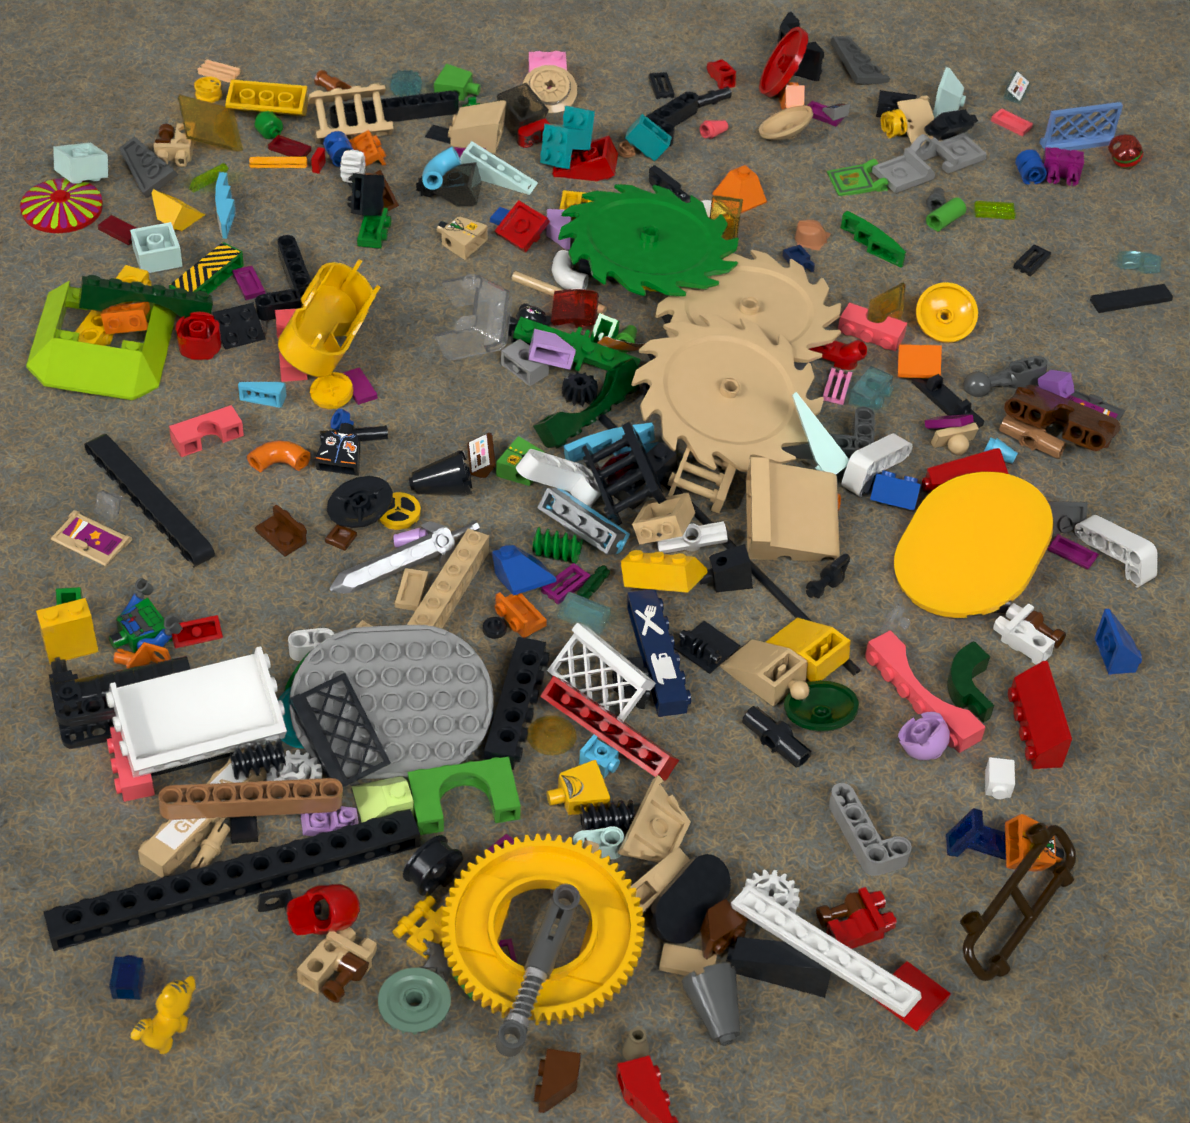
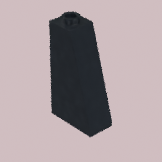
(779, 965)

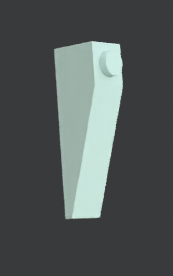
(496, 170)
(823, 447)

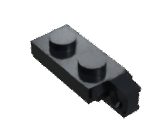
(661, 179)

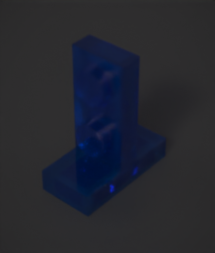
(974, 835)

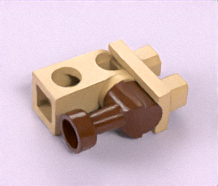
(175, 149)
(338, 954)

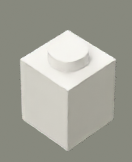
(999, 778)

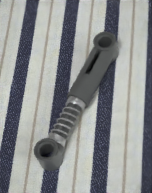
(538, 968)

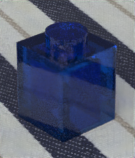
(127, 977)

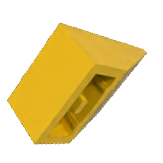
(817, 643)

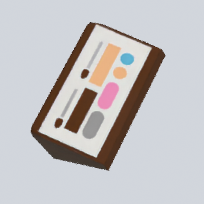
(481, 455)

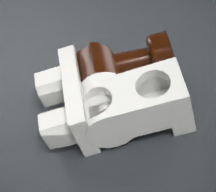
(1028, 633)

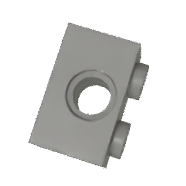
(516, 361)

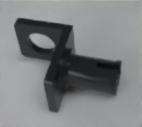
(284, 898)

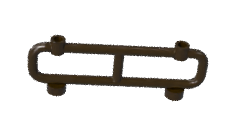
(975, 924)

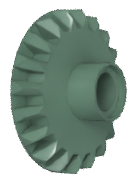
(409, 987)

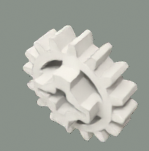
(296, 768)
(776, 889)

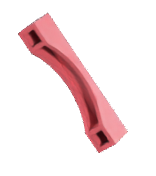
(890, 658)

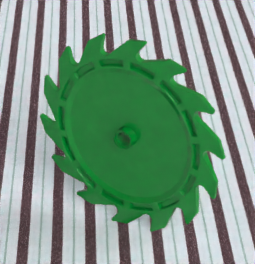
(648, 240)

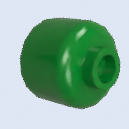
(268, 124)

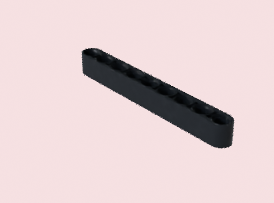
(150, 499)

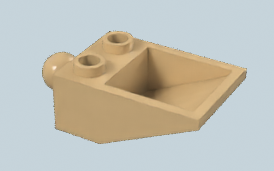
(769, 671)

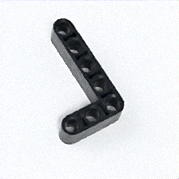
(297, 279)

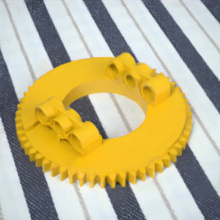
(482, 904)

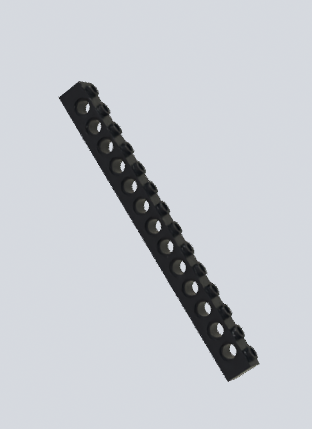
(224, 887)

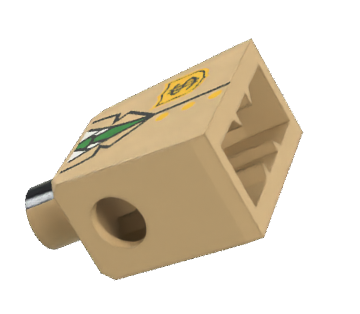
(462, 236)

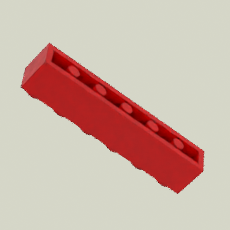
(609, 728)

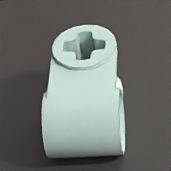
(603, 838)

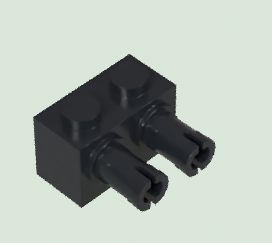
(366, 194)

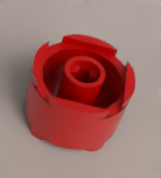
(198, 336)

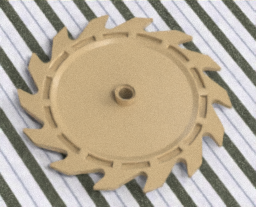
(767, 295)
(725, 391)

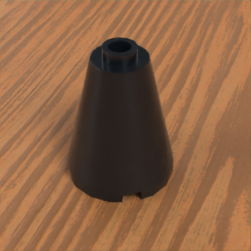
(443, 477)

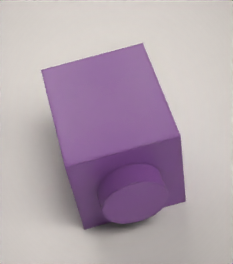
(1057, 383)

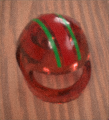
(1129, 152)

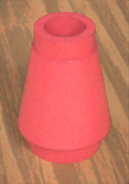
(713, 128)

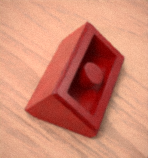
(198, 632)

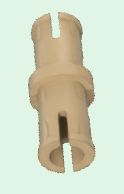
(211, 846)

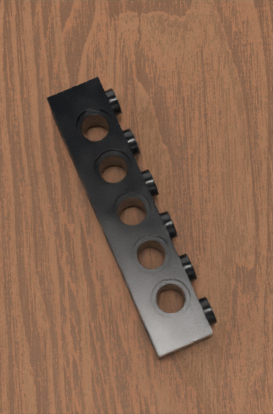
(516, 700)

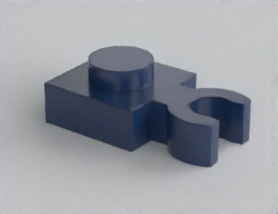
(799, 255)

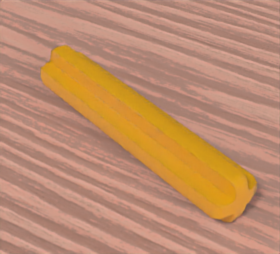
(278, 162)

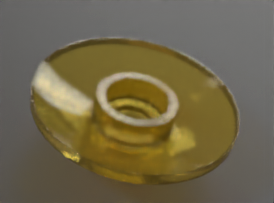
(551, 742)

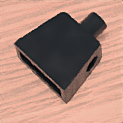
(730, 570)

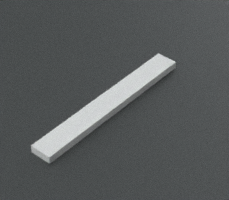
(827, 951)

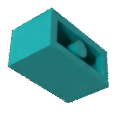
(648, 137)

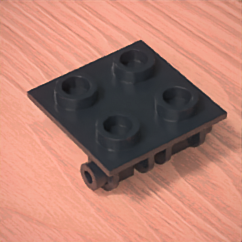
(239, 325)
(706, 646)

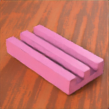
(840, 375)

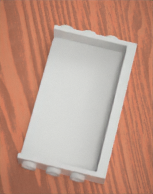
(197, 713)

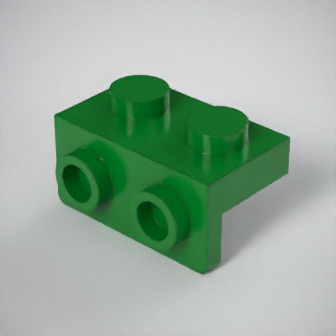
(374, 230)

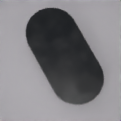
(689, 895)

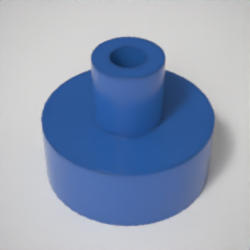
(339, 417)

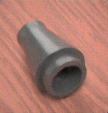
(936, 199)

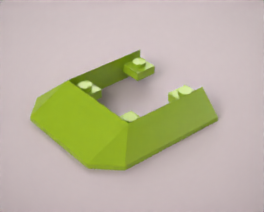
(72, 365)

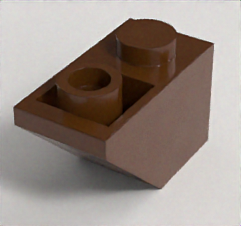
(721, 928)
(559, 1079)

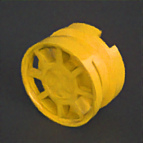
(208, 90)
(892, 123)

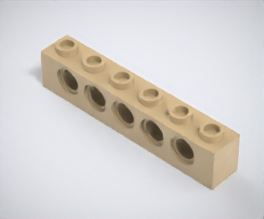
(452, 580)

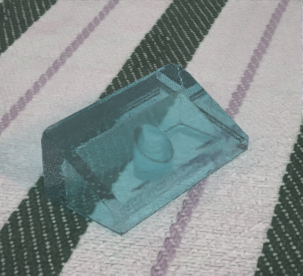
(585, 612)

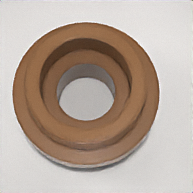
(626, 150)

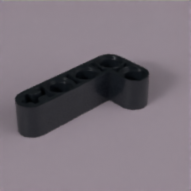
(675, 112)

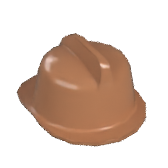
(811, 234)

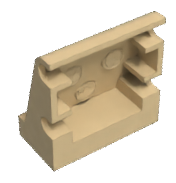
(791, 512)

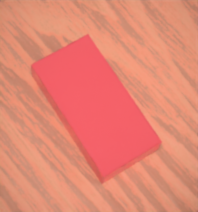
(1012, 122)

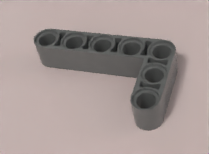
(861, 436)

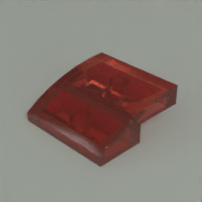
(575, 307)

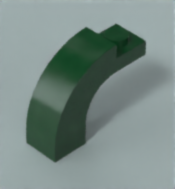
(966, 665)

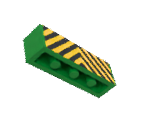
(210, 270)

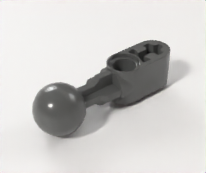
(1018, 374)

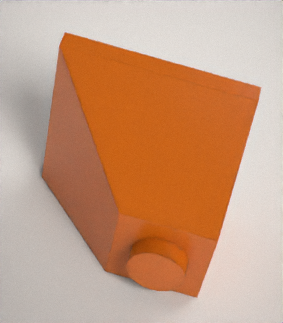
(744, 185)

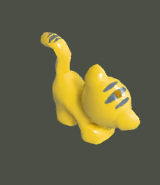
(171, 1006)

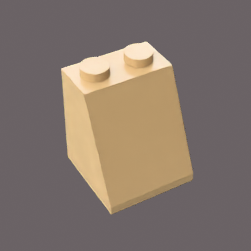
(478, 124)

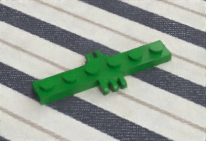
(586, 351)

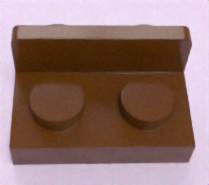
(282, 531)

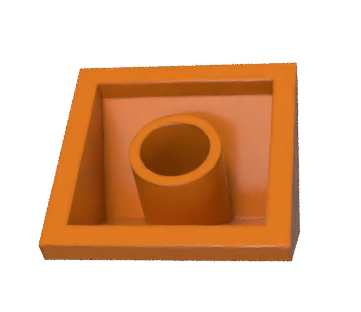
(919, 361)

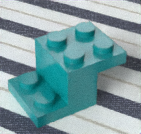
(561, 139)

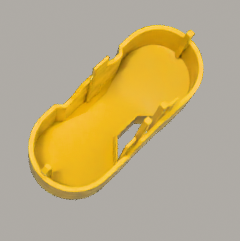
(330, 308)

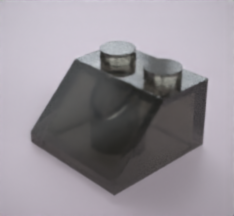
(521, 107)
(461, 185)

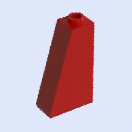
(982, 462)

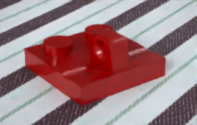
(522, 226)

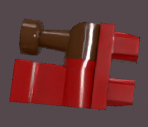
(863, 920)

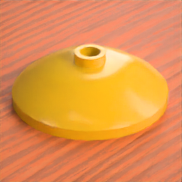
(951, 301)

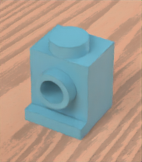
(604, 755)

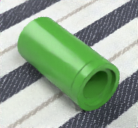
(946, 214)

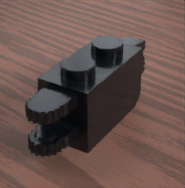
(950, 124)

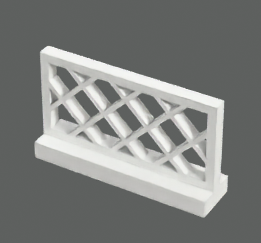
(608, 656)

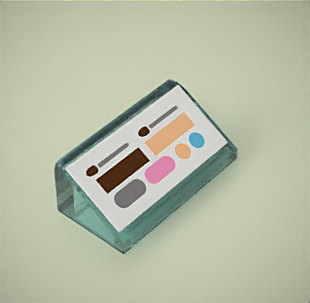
(1016, 88)

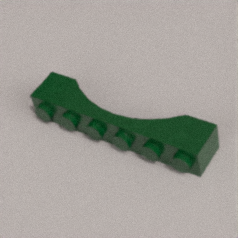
(102, 293)
(559, 426)

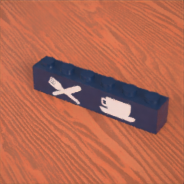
(658, 653)

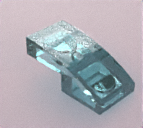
(1146, 262)

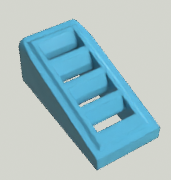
(269, 393)

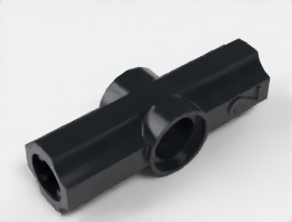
(776, 736)

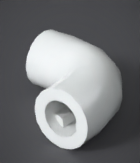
(564, 274)

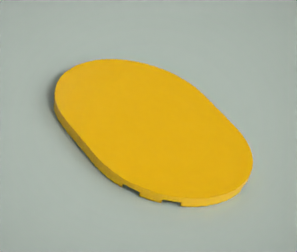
(973, 544)

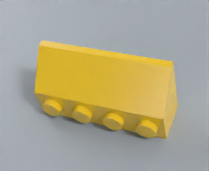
(265, 96)

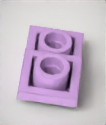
(325, 822)

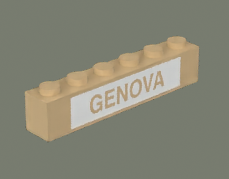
(179, 838)

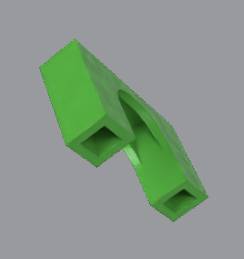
(490, 776)

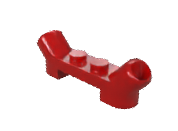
(844, 355)

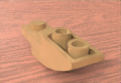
(656, 879)

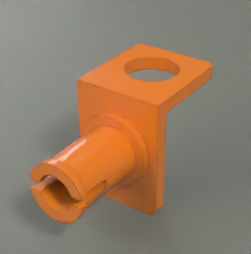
(143, 656)

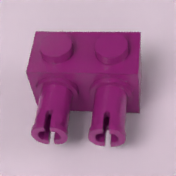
(1063, 164)

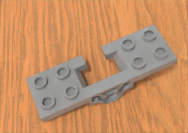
(911, 169)

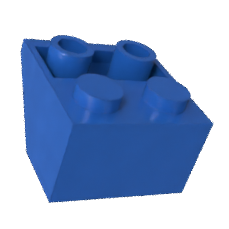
(896, 491)

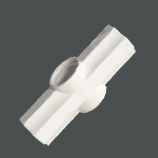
(705, 535)

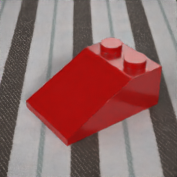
(591, 164)

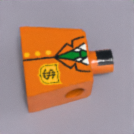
(1019, 845)

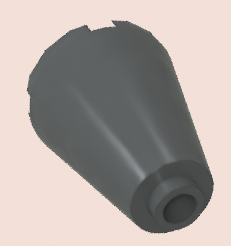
(716, 1000)

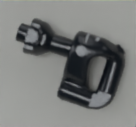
(830, 575)

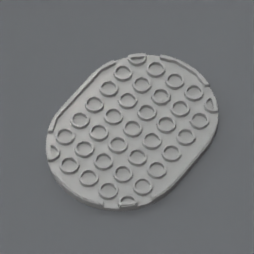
(417, 687)

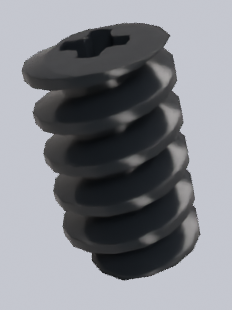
(257, 758)
(607, 816)

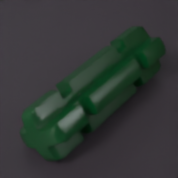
(594, 582)

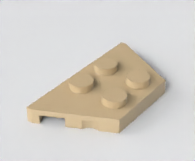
(656, 826)

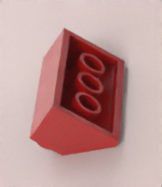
(1040, 717)

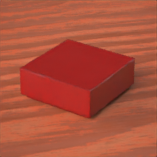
(318, 160)

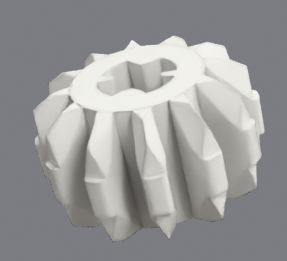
(352, 162)

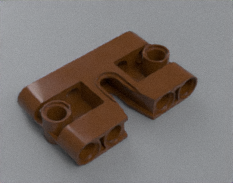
(1095, 426)

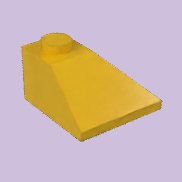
(174, 210)

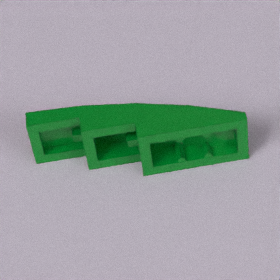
(878, 242)

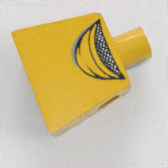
(579, 786)

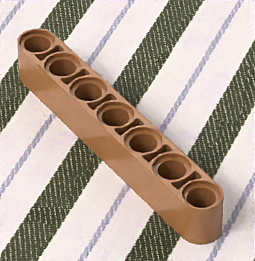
(240, 792)

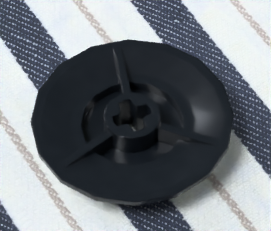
(360, 502)

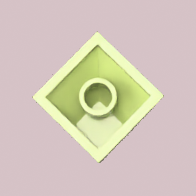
(382, 798)

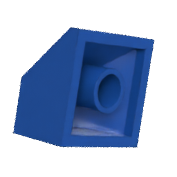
(520, 570)
(1116, 646)

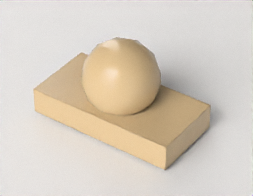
(955, 437)

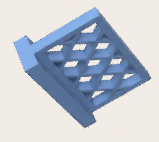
(1082, 139)

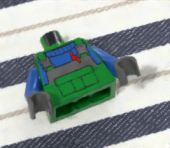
(142, 622)

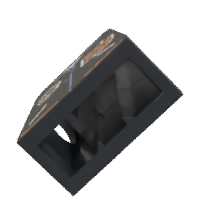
(340, 451)

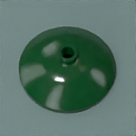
(824, 709)

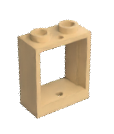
(656, 519)

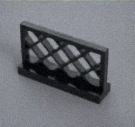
(317, 737)

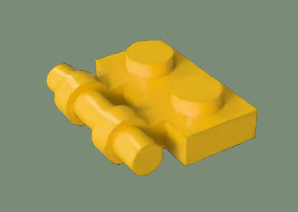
(429, 930)

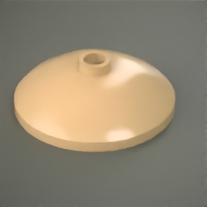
(786, 123)

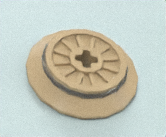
(563, 86)

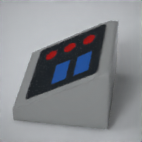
(837, 111)

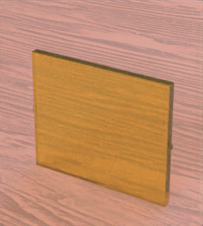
(209, 123)

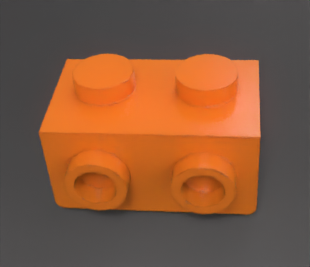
(519, 614)

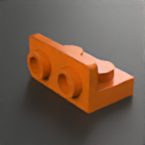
(370, 147)
(125, 317)

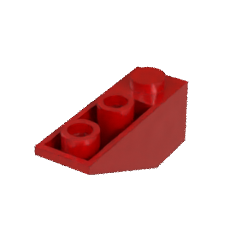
(642, 1090)

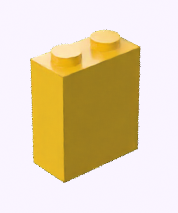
(67, 630)

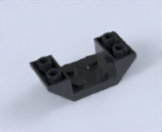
(811, 64)

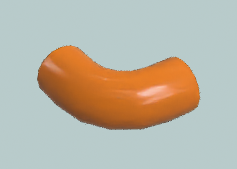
(279, 452)

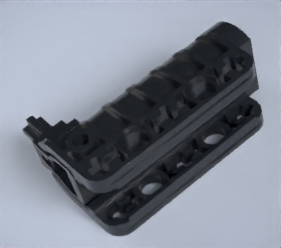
(82, 702)

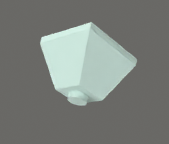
(949, 94)

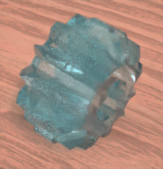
(406, 83)

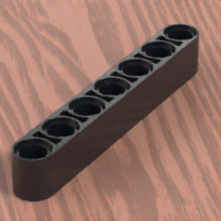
(402, 108)

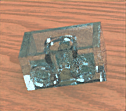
(872, 389)

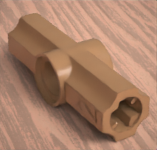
(1033, 437)

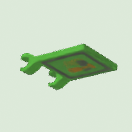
(856, 179)

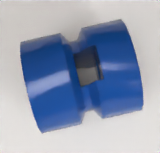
(336, 144)
(1030, 167)

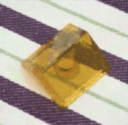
(731, 210)
(887, 304)

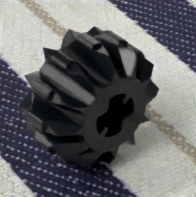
(579, 388)

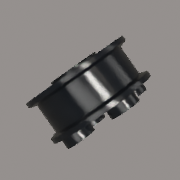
(432, 865)

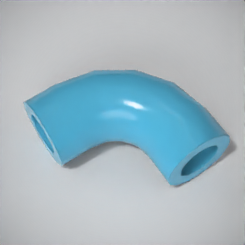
(438, 167)

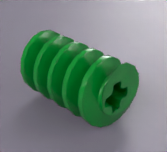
(557, 545)

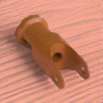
(329, 82)

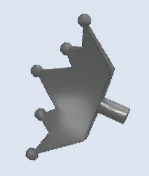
(436, 959)

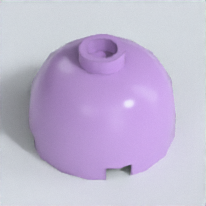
(925, 737)

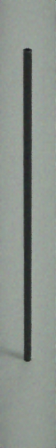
(756, 572)

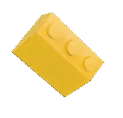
(661, 571)

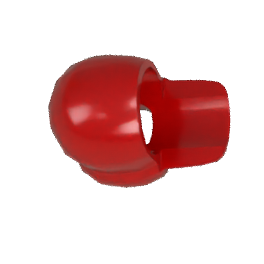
(342, 904)

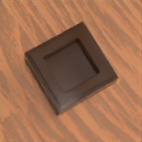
(341, 537)

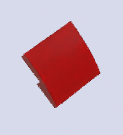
(932, 996)

